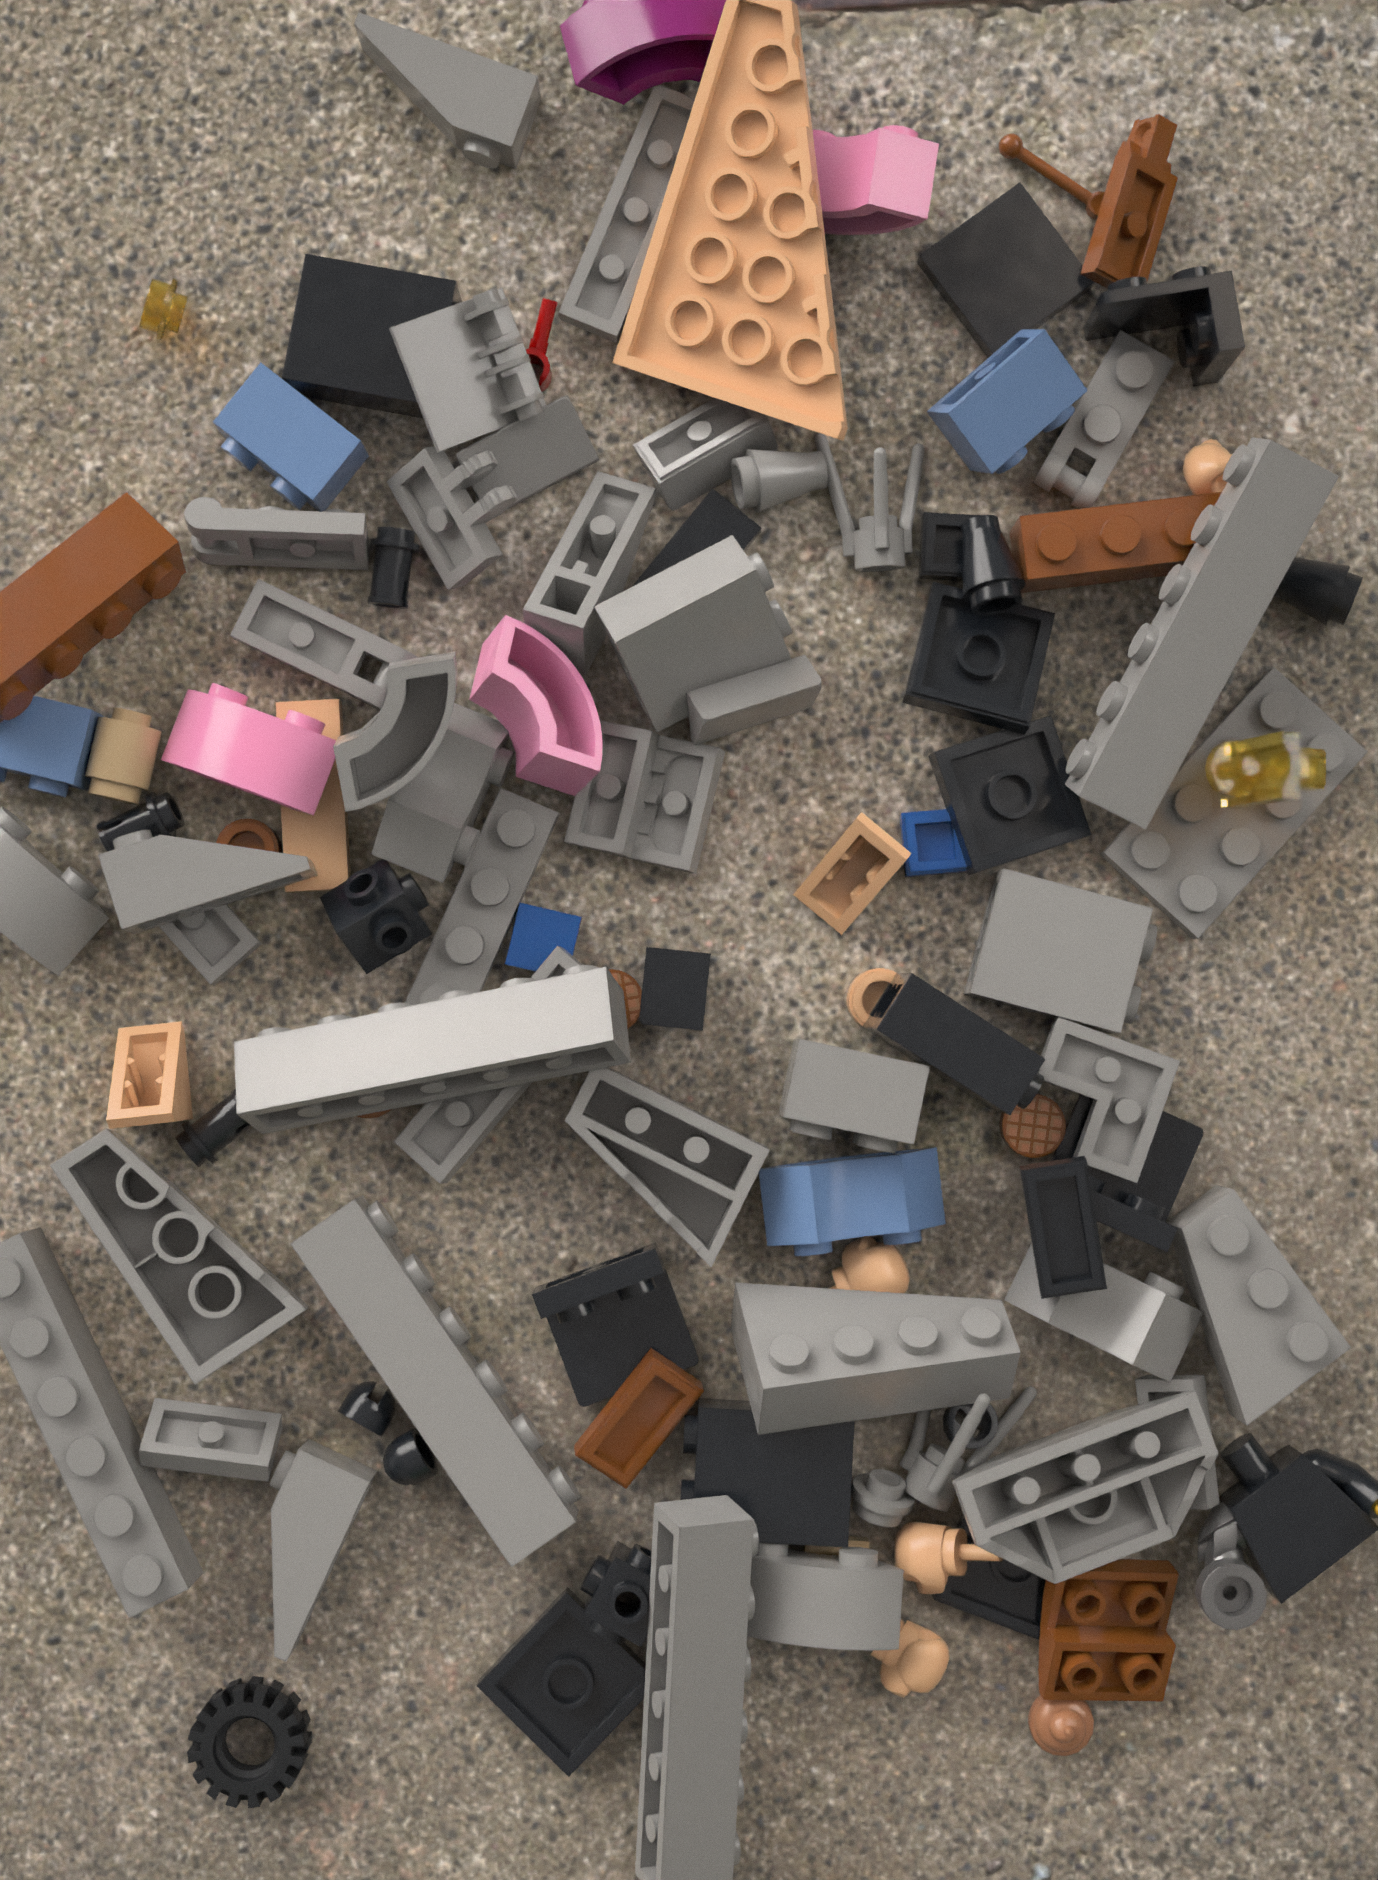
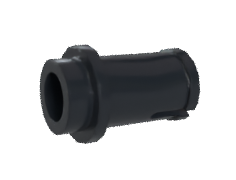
(392, 567)
(157, 814)
(212, 1131)

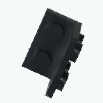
(1192, 299)
(1142, 1206)
(612, 1318)

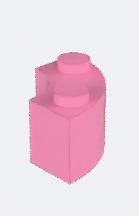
(874, 180)
(541, 706)
(251, 749)

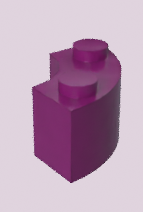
(638, 44)

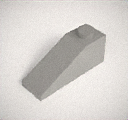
(468, 97)
(590, 566)
(179, 877)
(308, 1528)

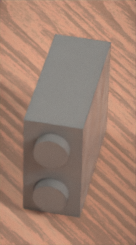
(695, 628)
(1061, 951)

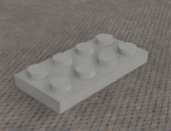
(1204, 855)

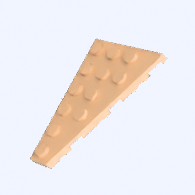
(739, 253)

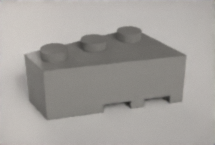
(1256, 1310)

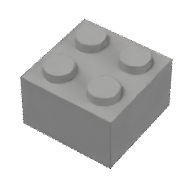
(853, 1092)

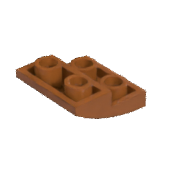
(1108, 1633)

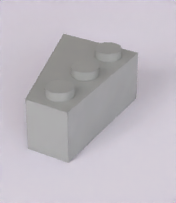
(671, 1155)

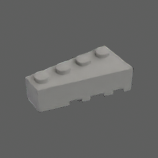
(179, 1262)
(866, 1353)

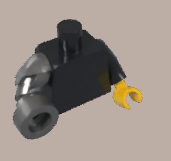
(1291, 1520)

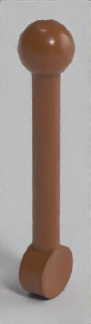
(1012, 147)

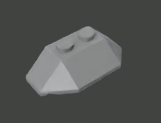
(1091, 1488)

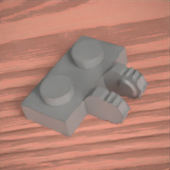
(445, 515)

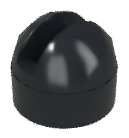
(366, 1412)
(987, 1425)
(409, 1459)

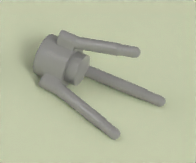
(878, 542)
(933, 1471)

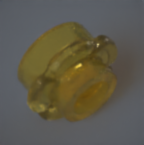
(163, 308)

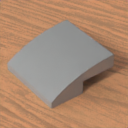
(647, 798)

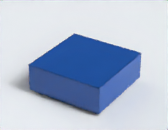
(932, 844)
(538, 933)

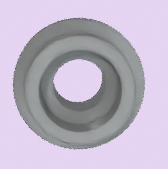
(881, 1498)

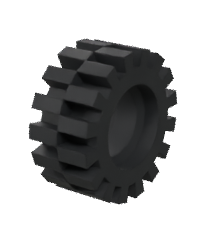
(222, 1769)

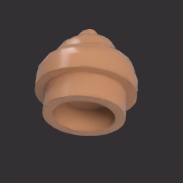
(1061, 1725)

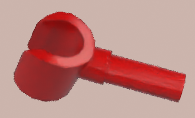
(538, 344)

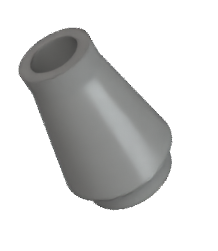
(774, 477)

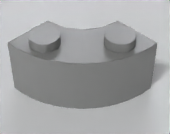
(402, 735)
(433, 816)
(40, 906)
(1128, 1319)
(826, 1598)

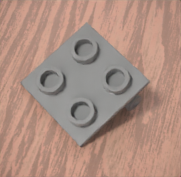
(468, 369)

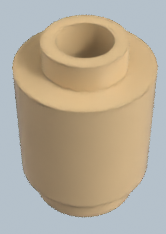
(122, 756)

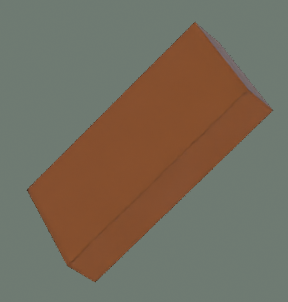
(638, 1418)

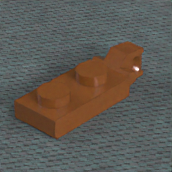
(1133, 205)

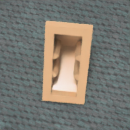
(852, 873)
(150, 1077)

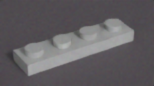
(620, 240)
(485, 898)
(452, 1128)

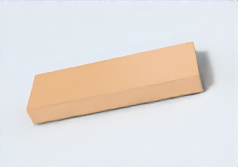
(326, 833)

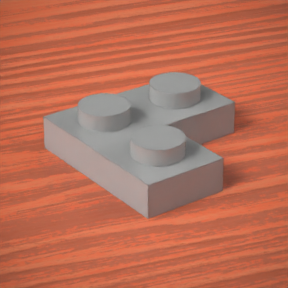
(1126, 1090)

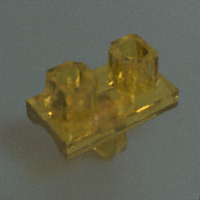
(1264, 770)

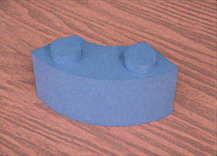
(852, 1198)

